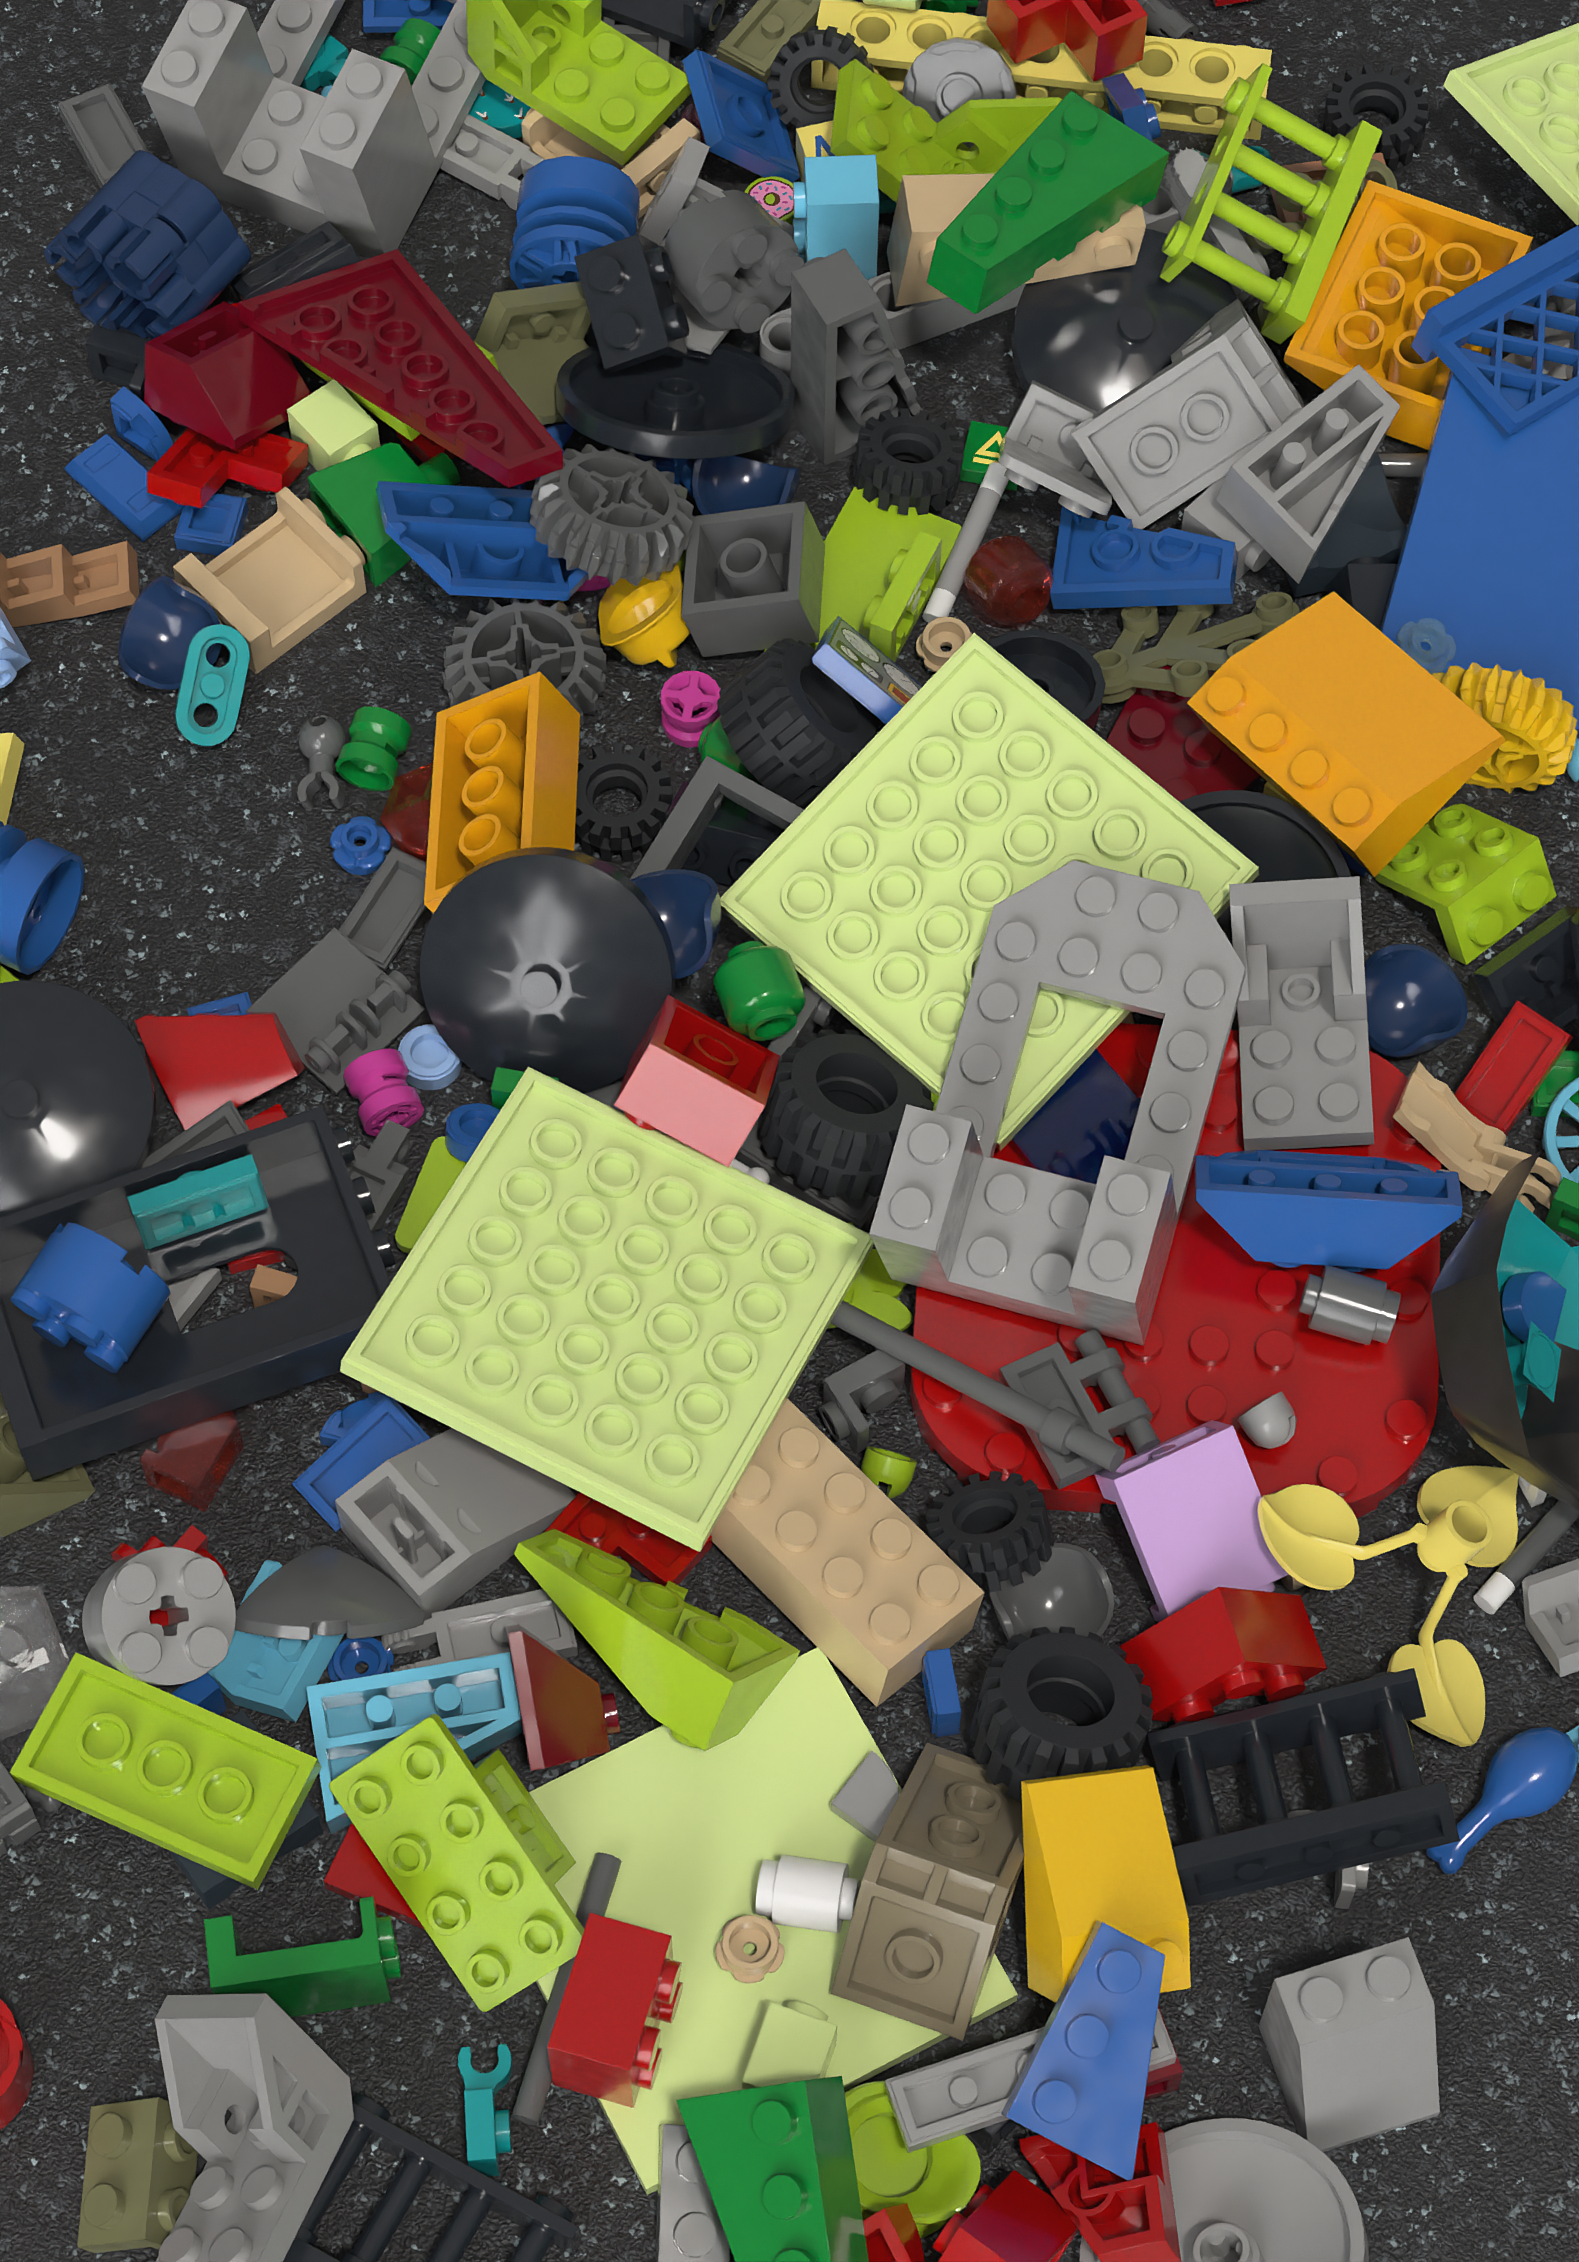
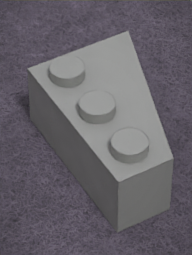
(1307, 469)

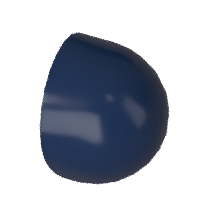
(741, 484)
(160, 630)
(690, 912)
(1411, 1000)

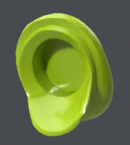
(930, 2180)

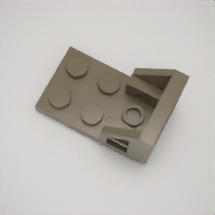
(934, 1896)

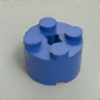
(90, 1295)

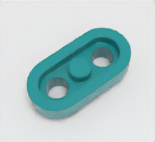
(212, 685)

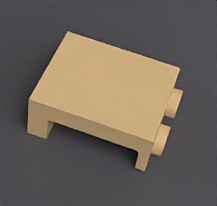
(645, 167)
(279, 579)

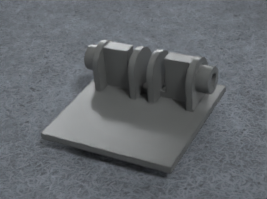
(339, 1007)

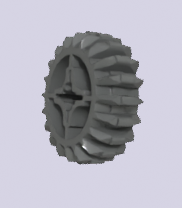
(612, 515)
(547, 638)

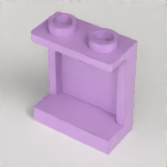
(1193, 1517)

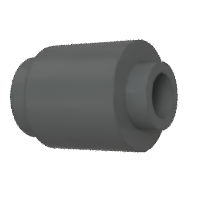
(1349, 1305)

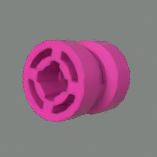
(382, 1089)

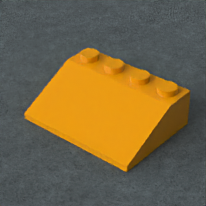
(1380, 283)
(1346, 728)

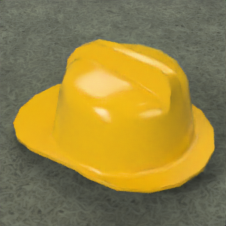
(645, 618)

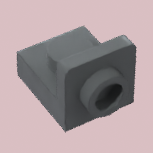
(866, 1385)

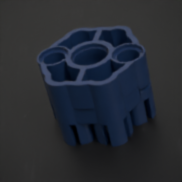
(153, 245)

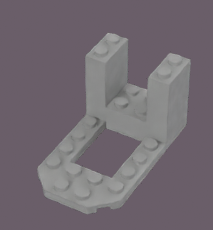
(302, 158)
(1032, 1236)

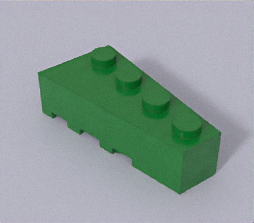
(781, 2170)

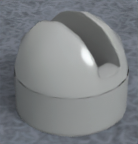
(1270, 1422)

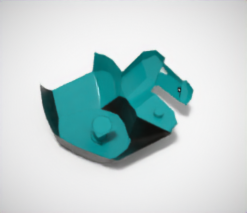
(1489, 1367)

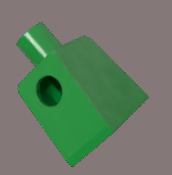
(351, 505)

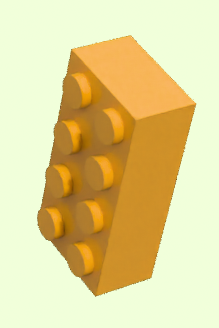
(501, 779)

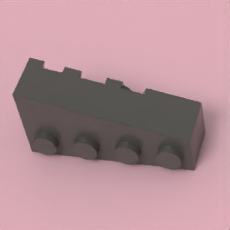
(842, 356)

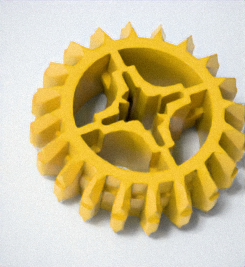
(1528, 715)

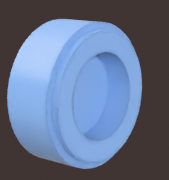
(429, 1059)

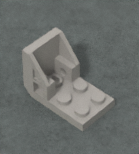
(1190, 418)
(1302, 1014)
(283, 2128)

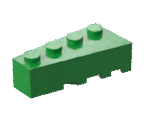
(1047, 197)

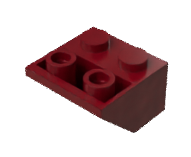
(221, 378)

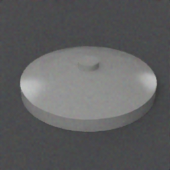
(1257, 2197)

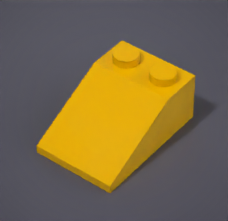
(1105, 1855)

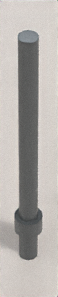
(1056, 1427)

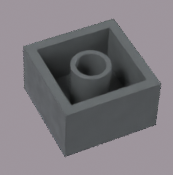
(753, 579)

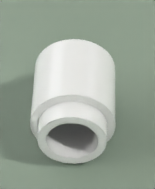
(806, 1893)

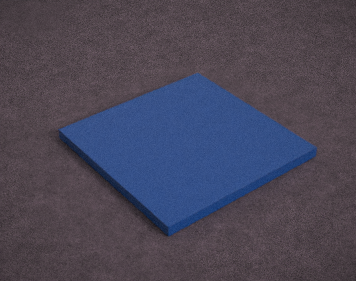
(1497, 539)

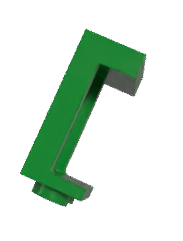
(309, 1976)

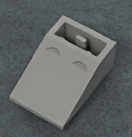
(447, 1515)

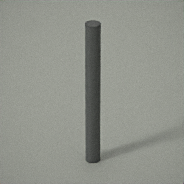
(538, 2073)

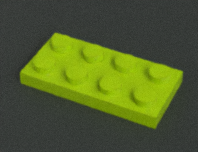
(166, 1770)

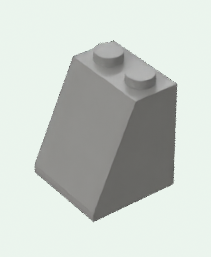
(1354, 2045)

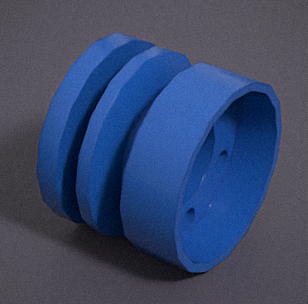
(565, 211)
(37, 898)

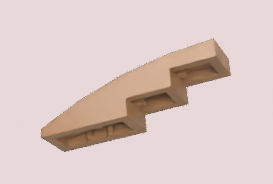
(61, 586)

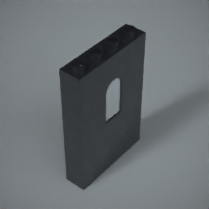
(76, 1411)

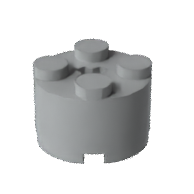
(174, 1581)

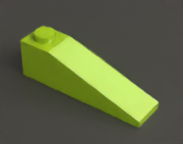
(678, 1661)

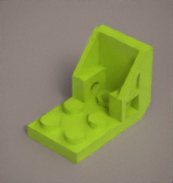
(575, 70)
(907, 141)

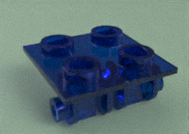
(1081, 1123)

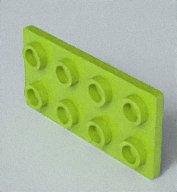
(882, 569)
(466, 1857)

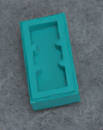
(198, 1201)

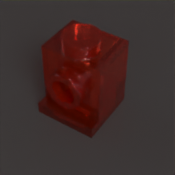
(194, 1459)

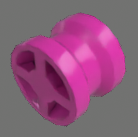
(683, 696)

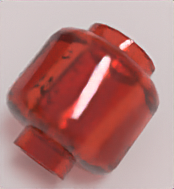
(1009, 580)

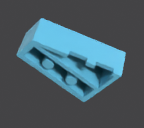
(838, 209)
(365, 1713)

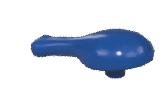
(1522, 1780)

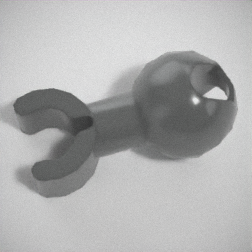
(322, 747)

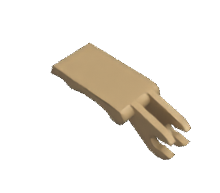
(1464, 1142)

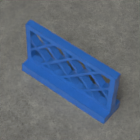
(1487, 306)

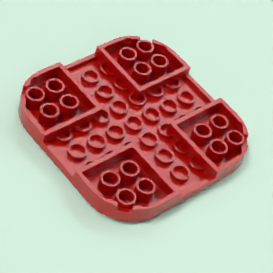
(1217, 1337)

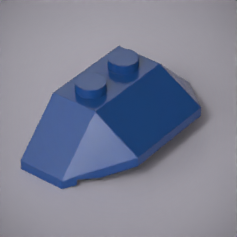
(475, 540)
(1326, 1206)

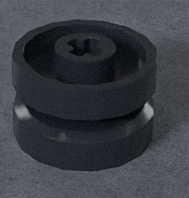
(1057, 667)

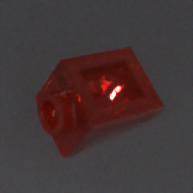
(408, 811)

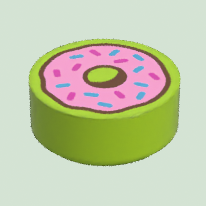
(775, 196)

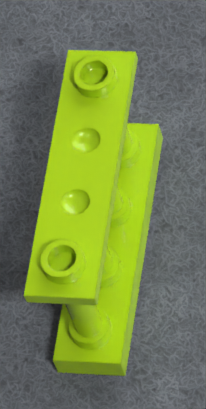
(1325, 203)

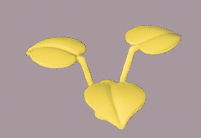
(1467, 1521)

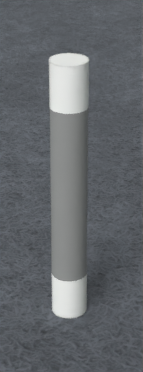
(967, 543)

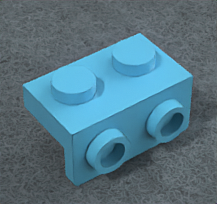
(272, 1671)

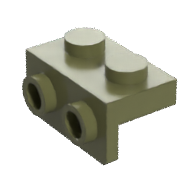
(133, 2176)

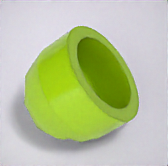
(888, 1468)

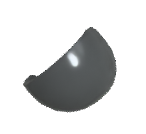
(1066, 1592)

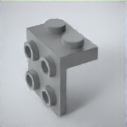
(1044, 452)

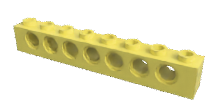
(1178, 76)

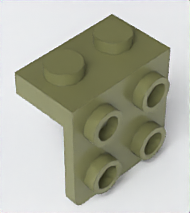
(533, 337)

